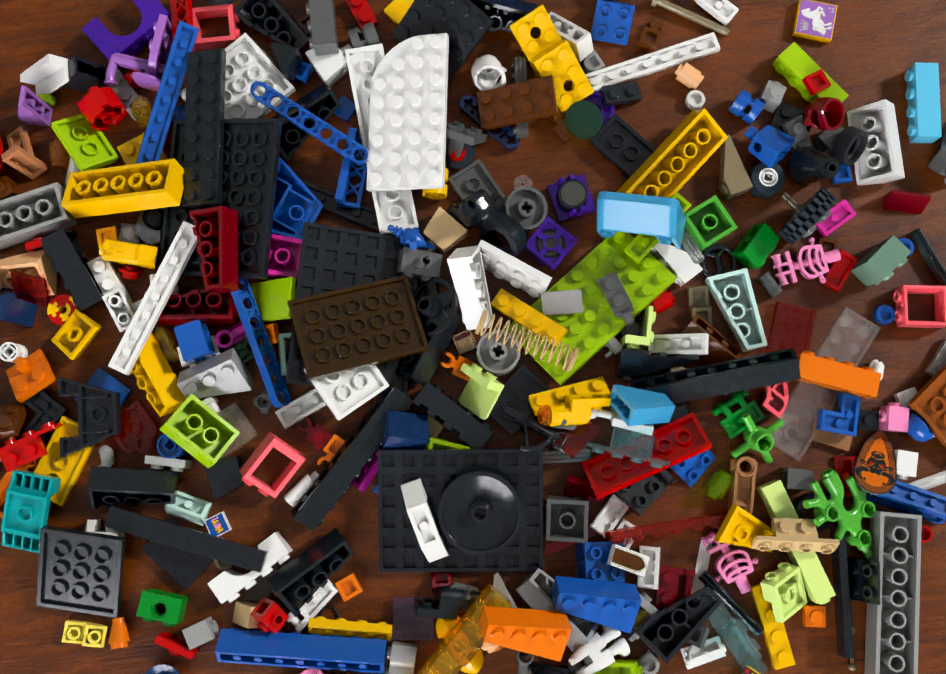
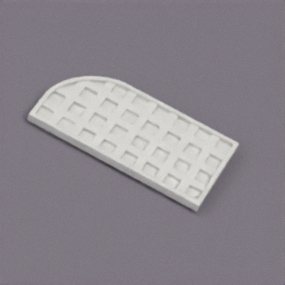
(409, 116)

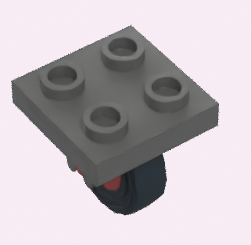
(461, 144)

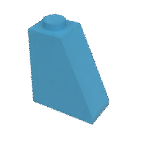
(641, 406)

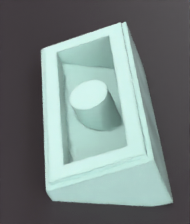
(189, 508)

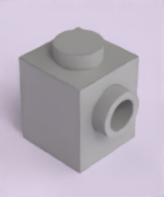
(772, 95)
(201, 632)

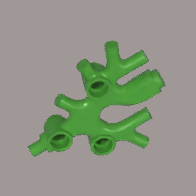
(833, 509)

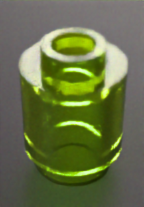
(718, 485)

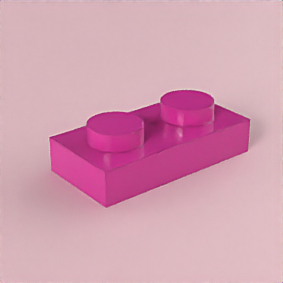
(840, 214)

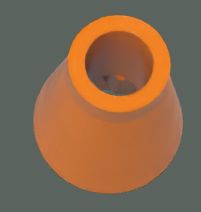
(119, 634)

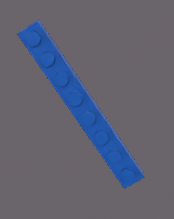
(167, 93)

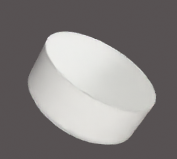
(694, 100)

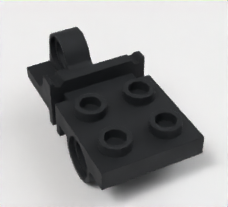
(646, 491)

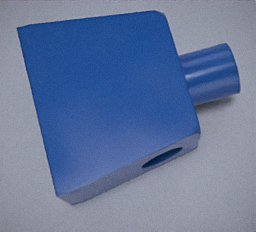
(769, 144)

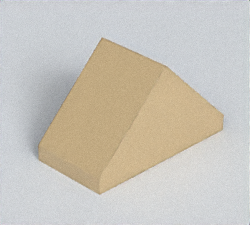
(242, 614)

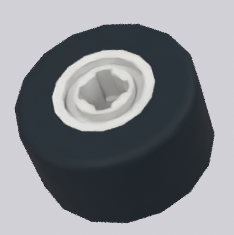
(766, 186)

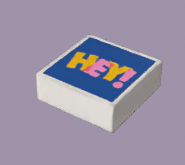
(218, 524)

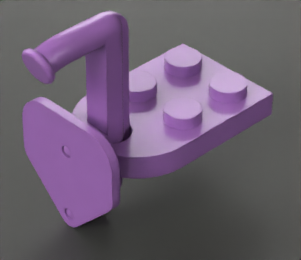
(153, 67)

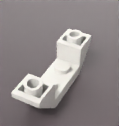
(422, 521)

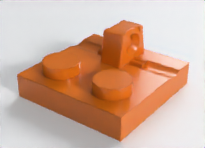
(30, 375)

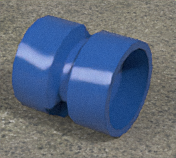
(740, 103)
(169, 449)

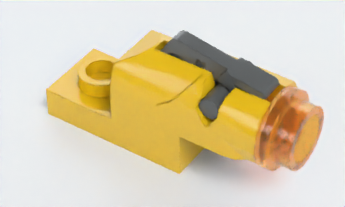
(573, 412)

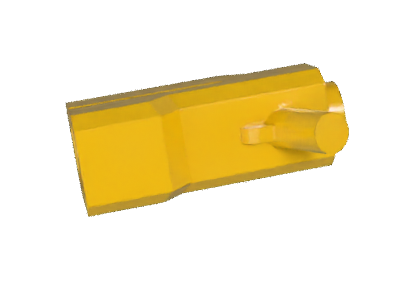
(129, 253)

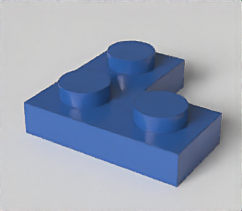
(845, 418)

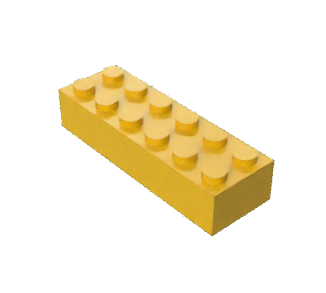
(677, 157)
(124, 188)

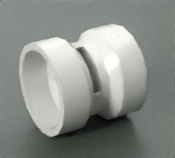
(17, 350)

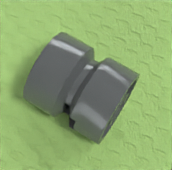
(368, 32)

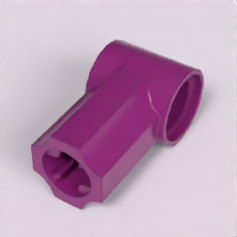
(236, 334)

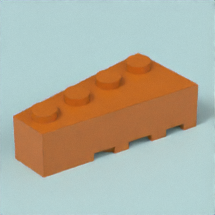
(526, 630)

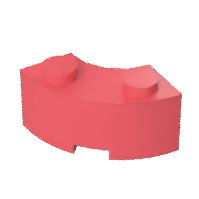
(775, 399)

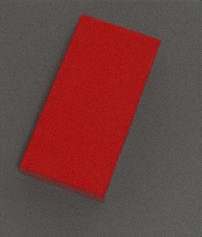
(839, 271)

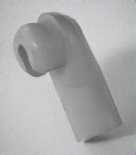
(106, 456)

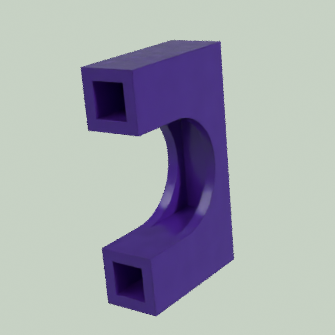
(130, 44)

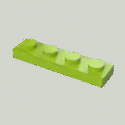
(643, 244)

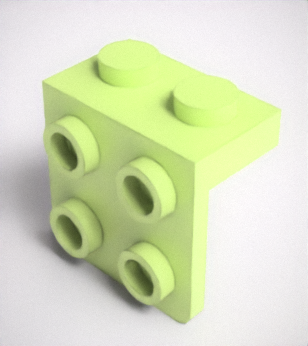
(646, 337)
(481, 390)

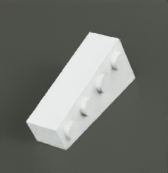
(470, 285)

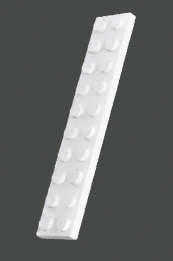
(393, 206)

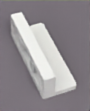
(47, 74)

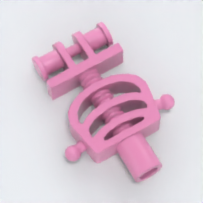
(819, 259)
(735, 573)

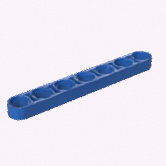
(302, 116)
(258, 351)

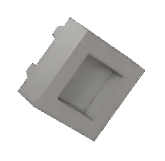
(613, 347)

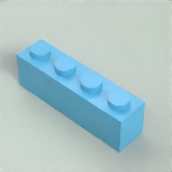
(923, 103)

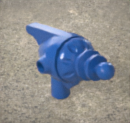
(410, 237)

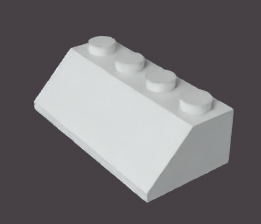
(882, 156)

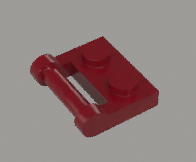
(668, 585)

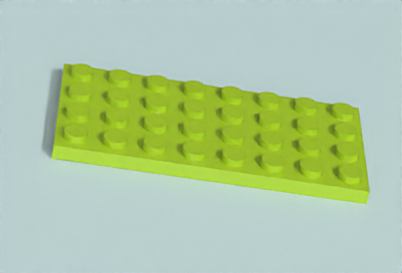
(597, 323)

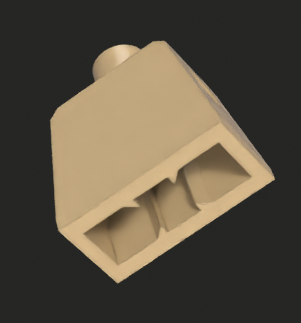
(443, 232)

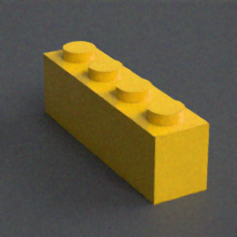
(157, 379)

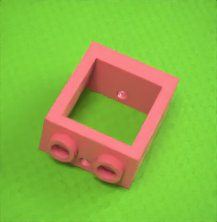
(215, 12)
(901, 305)
(258, 456)

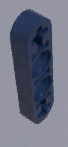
(497, 137)

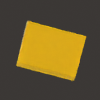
(76, 334)

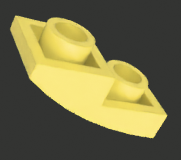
(85, 633)

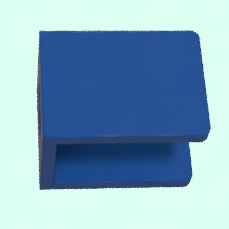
(194, 341)

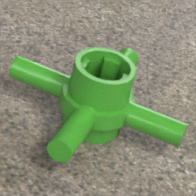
(757, 438)

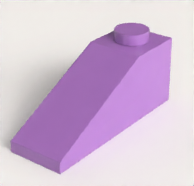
(33, 109)

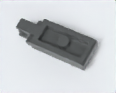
(616, 297)

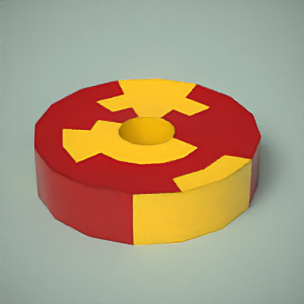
(56, 306)

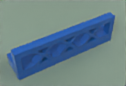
(346, 174)
(913, 500)

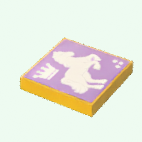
(814, 20)

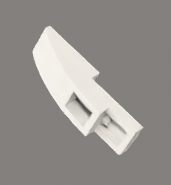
(114, 291)

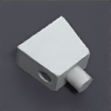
(331, 66)

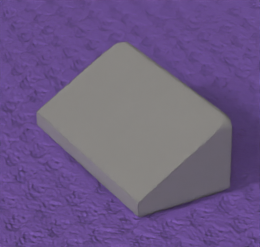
(562, 302)

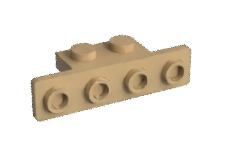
(794, 535)

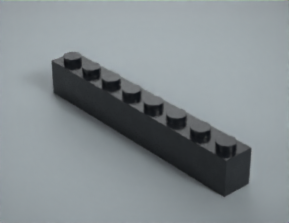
(724, 376)
(349, 460)

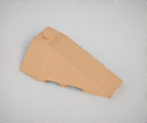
(32, 263)

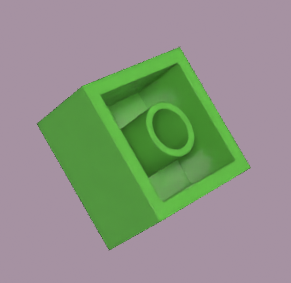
(709, 223)

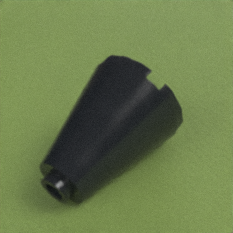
(811, 166)

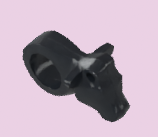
(480, 213)

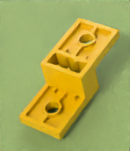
(551, 56)

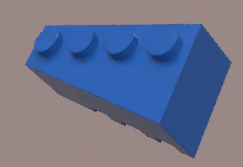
(597, 601)

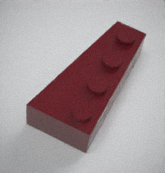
(218, 247)
(201, 305)

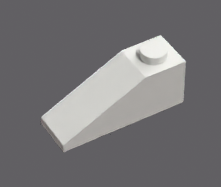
(577, 37)

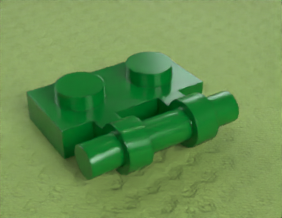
(733, 422)

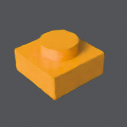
(110, 233)

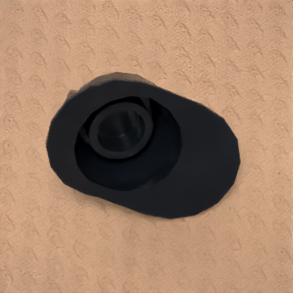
(150, 225)

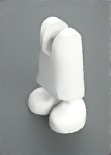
(594, 653)

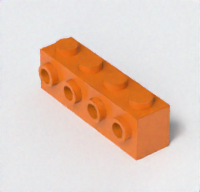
(838, 376)

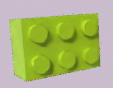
(199, 431)

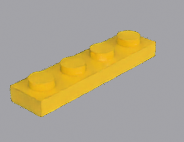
(528, 316)
(557, 395)
(349, 628)
(774, 631)

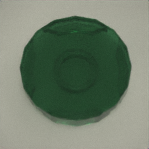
(583, 119)

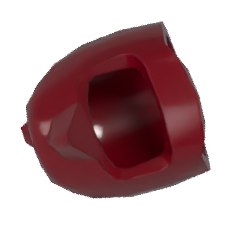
(824, 113)

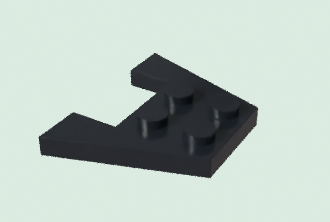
(97, 415)

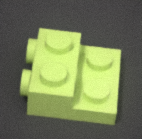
(784, 590)

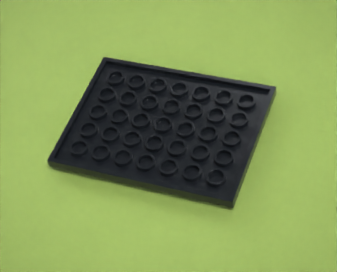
(247, 186)

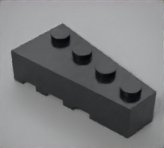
(73, 267)
(452, 416)

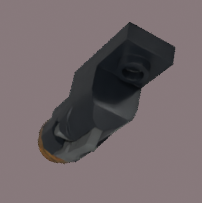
(447, 601)

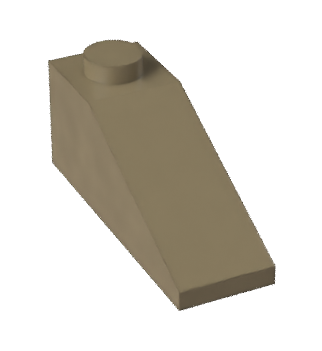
(732, 173)

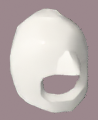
(487, 71)

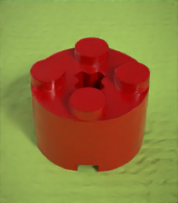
(102, 108)

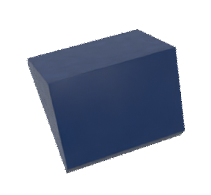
(405, 430)

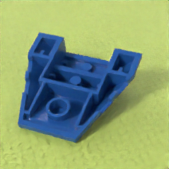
(293, 203)

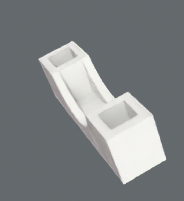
(229, 582)

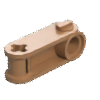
(743, 483)

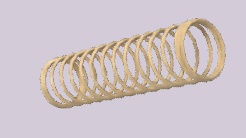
(569, 359)

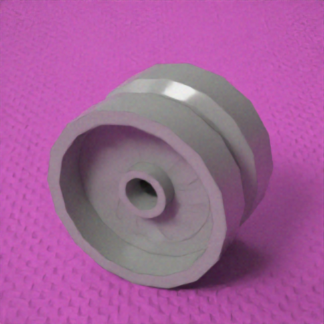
(497, 365)

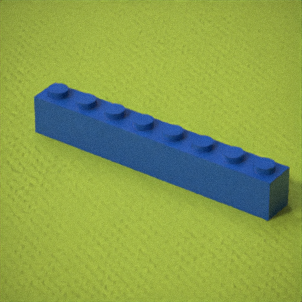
(301, 650)

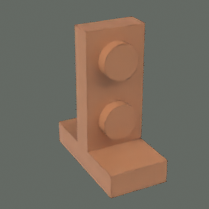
(21, 154)

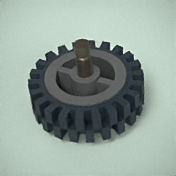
(806, 215)

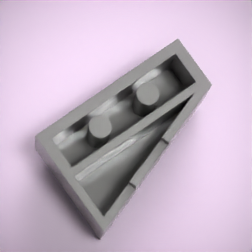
(216, 376)

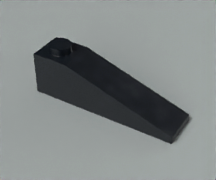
(272, 20)
(638, 363)

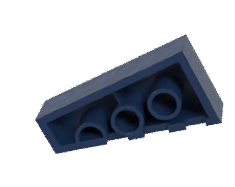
(17, 310)

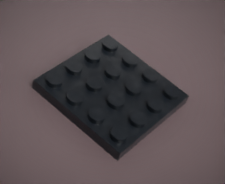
(458, 18)
(80, 571)

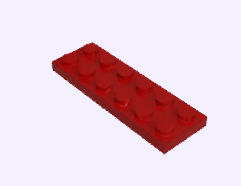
(672, 442)

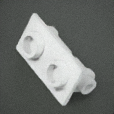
(696, 656)

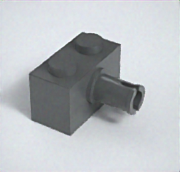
(419, 264)

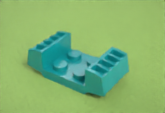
(27, 509)

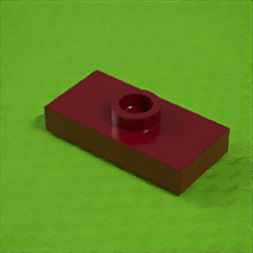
(580, 488)

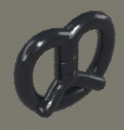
(718, 260)

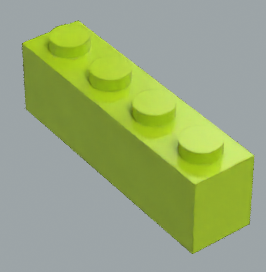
(795, 65)

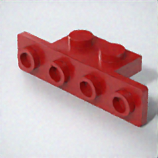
(27, 449)

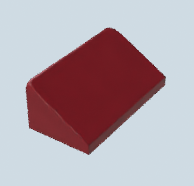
(905, 201)

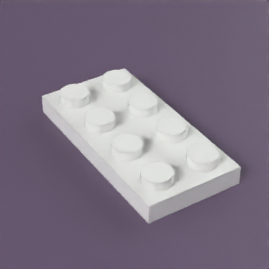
(513, 270)

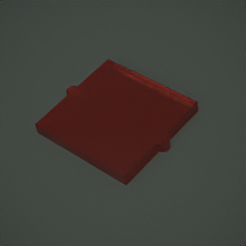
(30, 288)

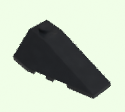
(675, 625)

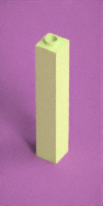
(813, 575)

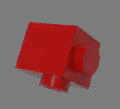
(269, 616)

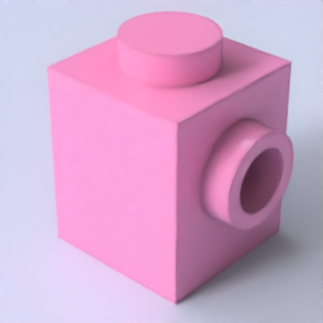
(894, 418)

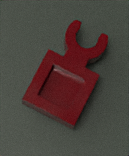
(317, 435)

